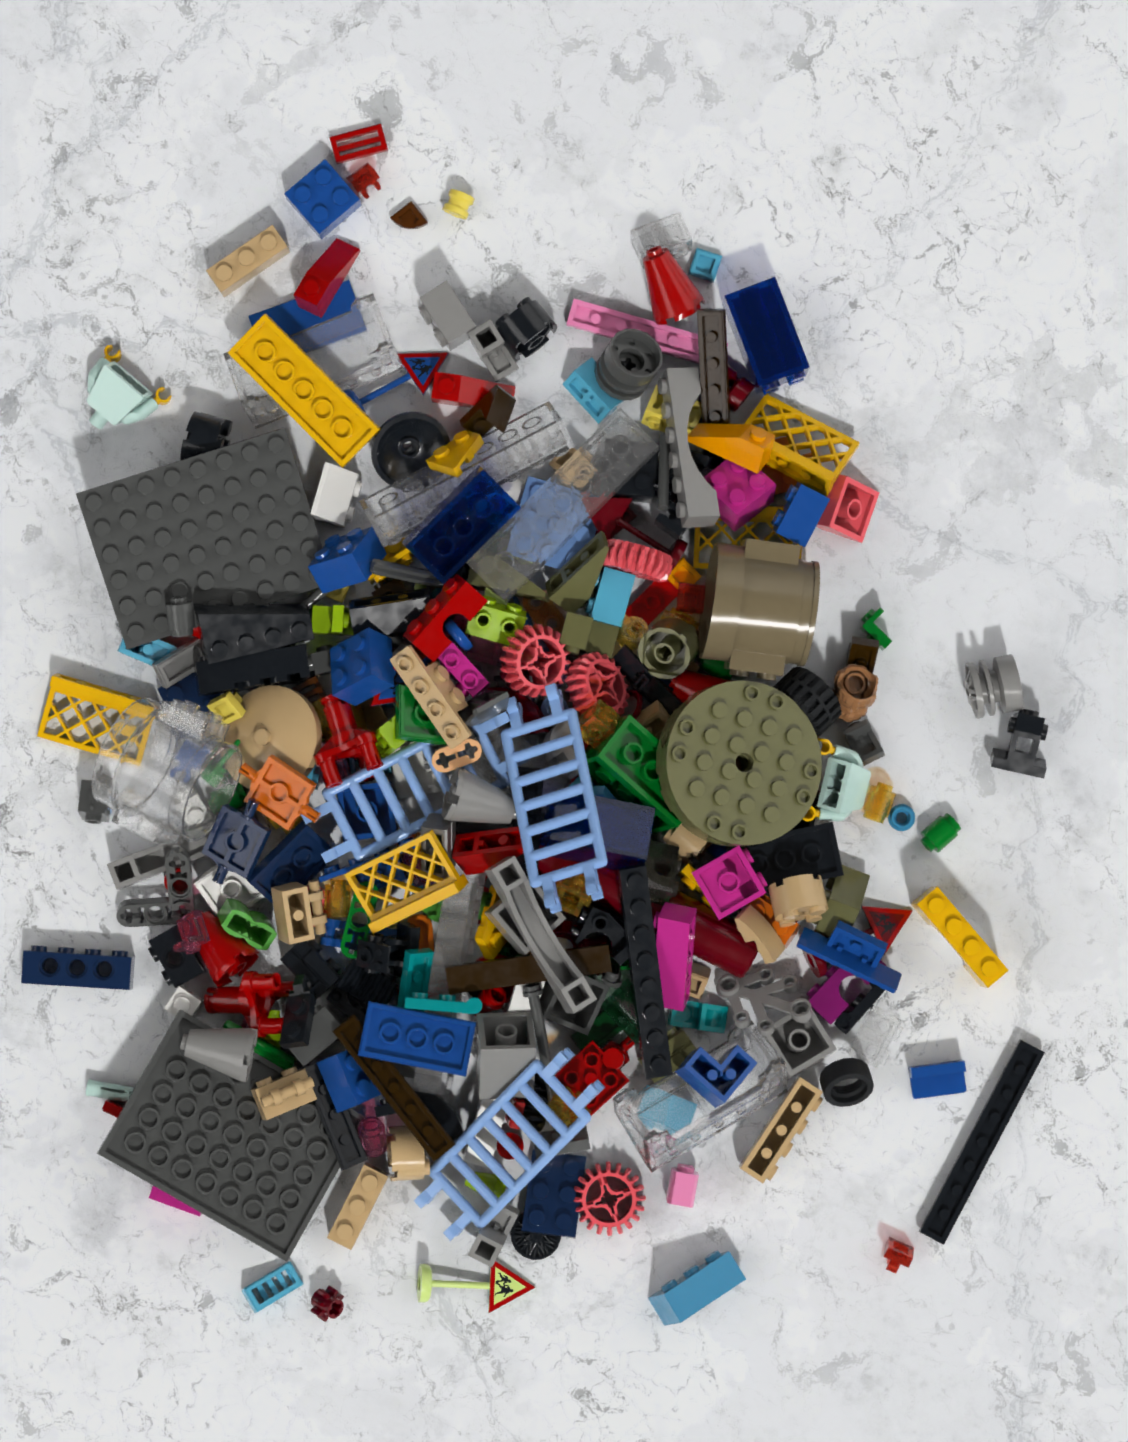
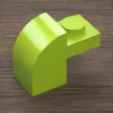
(331, 620)

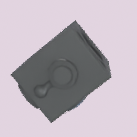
(89, 808)

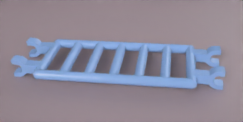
(406, 829)
(588, 867)
(531, 1168)

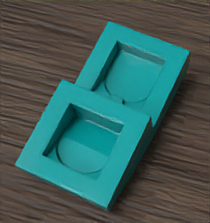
(700, 1017)

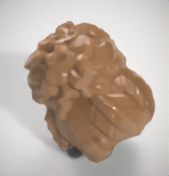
(855, 691)

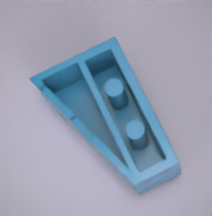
(696, 1288)

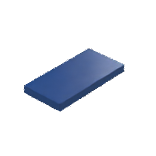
(295, 319)
(416, 1038)

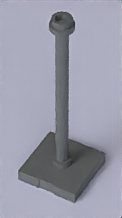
(581, 1140)

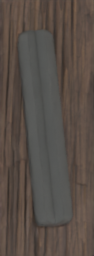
(404, 572)

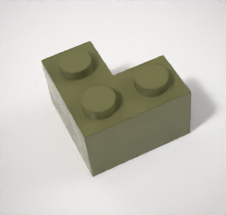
(588, 636)
(843, 900)

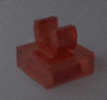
(364, 177)
(690, 598)
(897, 1254)

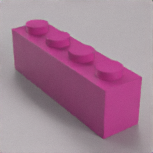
(675, 952)

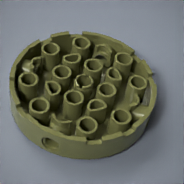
(776, 756)

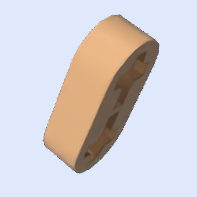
(458, 761)

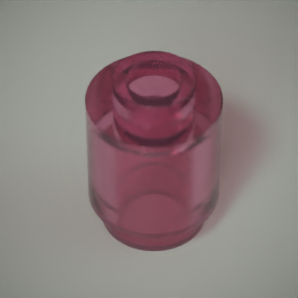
(372, 1136)

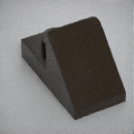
(490, 412)
(863, 652)

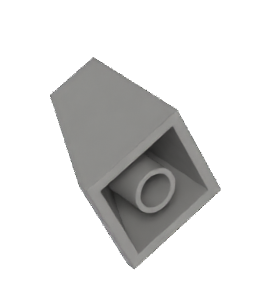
(503, 1051)

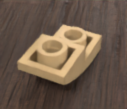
(756, 928)

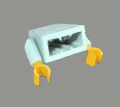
(118, 394)
(843, 784)

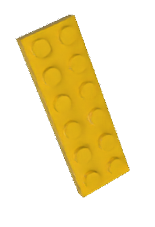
(304, 390)

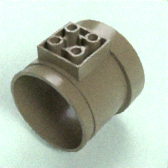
(759, 607)

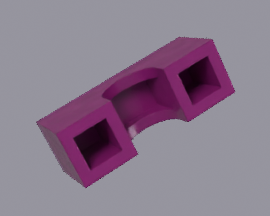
(826, 997)

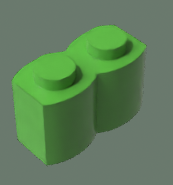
(247, 924)

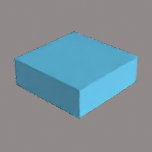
(705, 265)

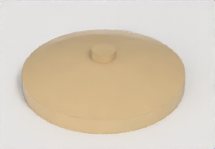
(277, 724)

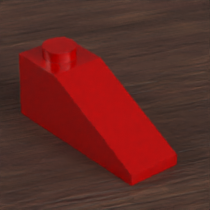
(325, 277)
(462, 390)
(483, 849)

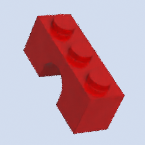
(427, 629)

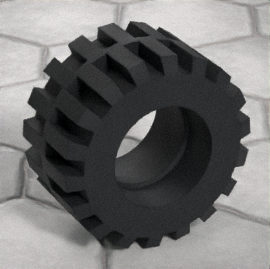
(812, 697)

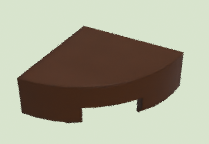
(409, 217)

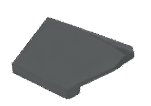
(484, 707)

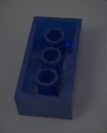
(461, 524)

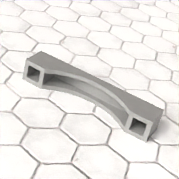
(696, 497)
(151, 861)
(529, 919)

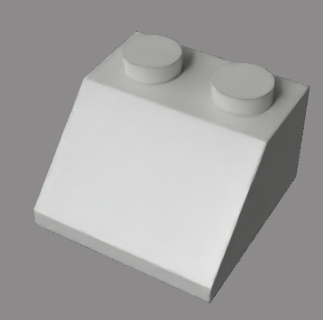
(336, 495)

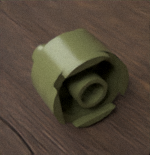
(668, 648)

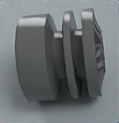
(628, 364)

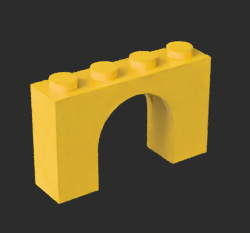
(948, 921)

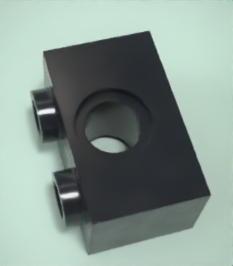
(175, 974)

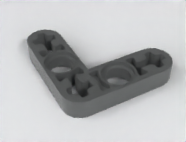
(174, 899)

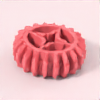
(638, 560)
(545, 669)
(596, 678)
(601, 1177)

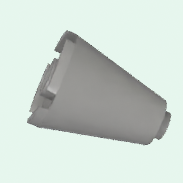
(476, 800)
(222, 1049)

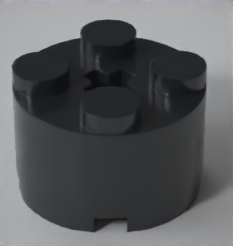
(525, 328)
(205, 434)

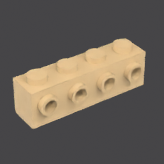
(780, 1129)

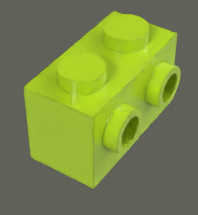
(496, 621)

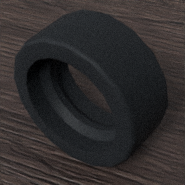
(846, 1069)

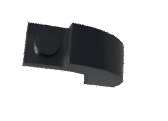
(438, 1107)

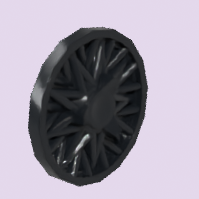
(532, 1245)

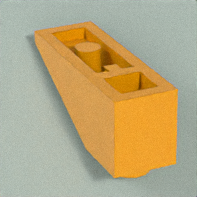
(738, 443)

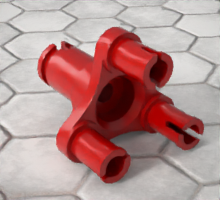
(346, 742)
(251, 999)

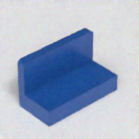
(937, 1079)

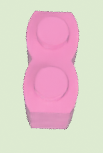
(682, 1185)

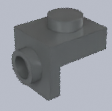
(863, 741)

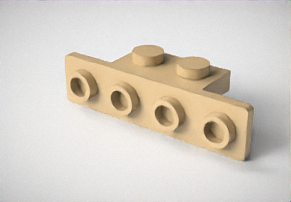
(435, 694)

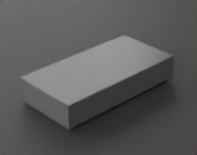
(178, 663)

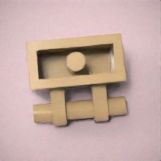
(294, 912)
(283, 1093)

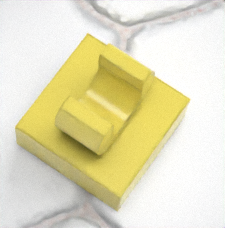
(228, 706)

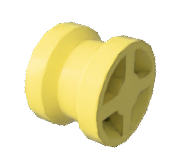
(458, 204)

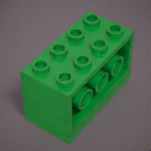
(628, 770)

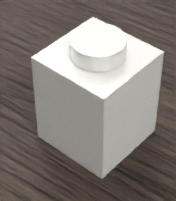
(184, 1000)

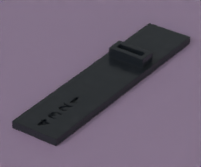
(643, 682)

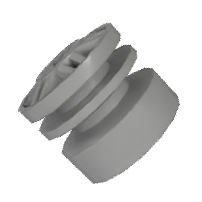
(994, 686)

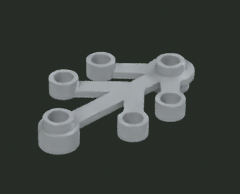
(761, 997)

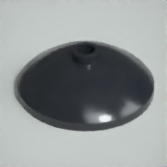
(387, 450)

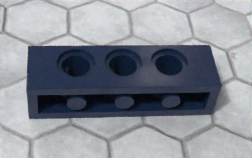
(35, 973)

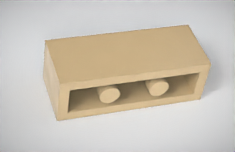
(248, 261)
(358, 1205)

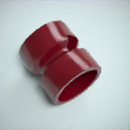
(739, 389)

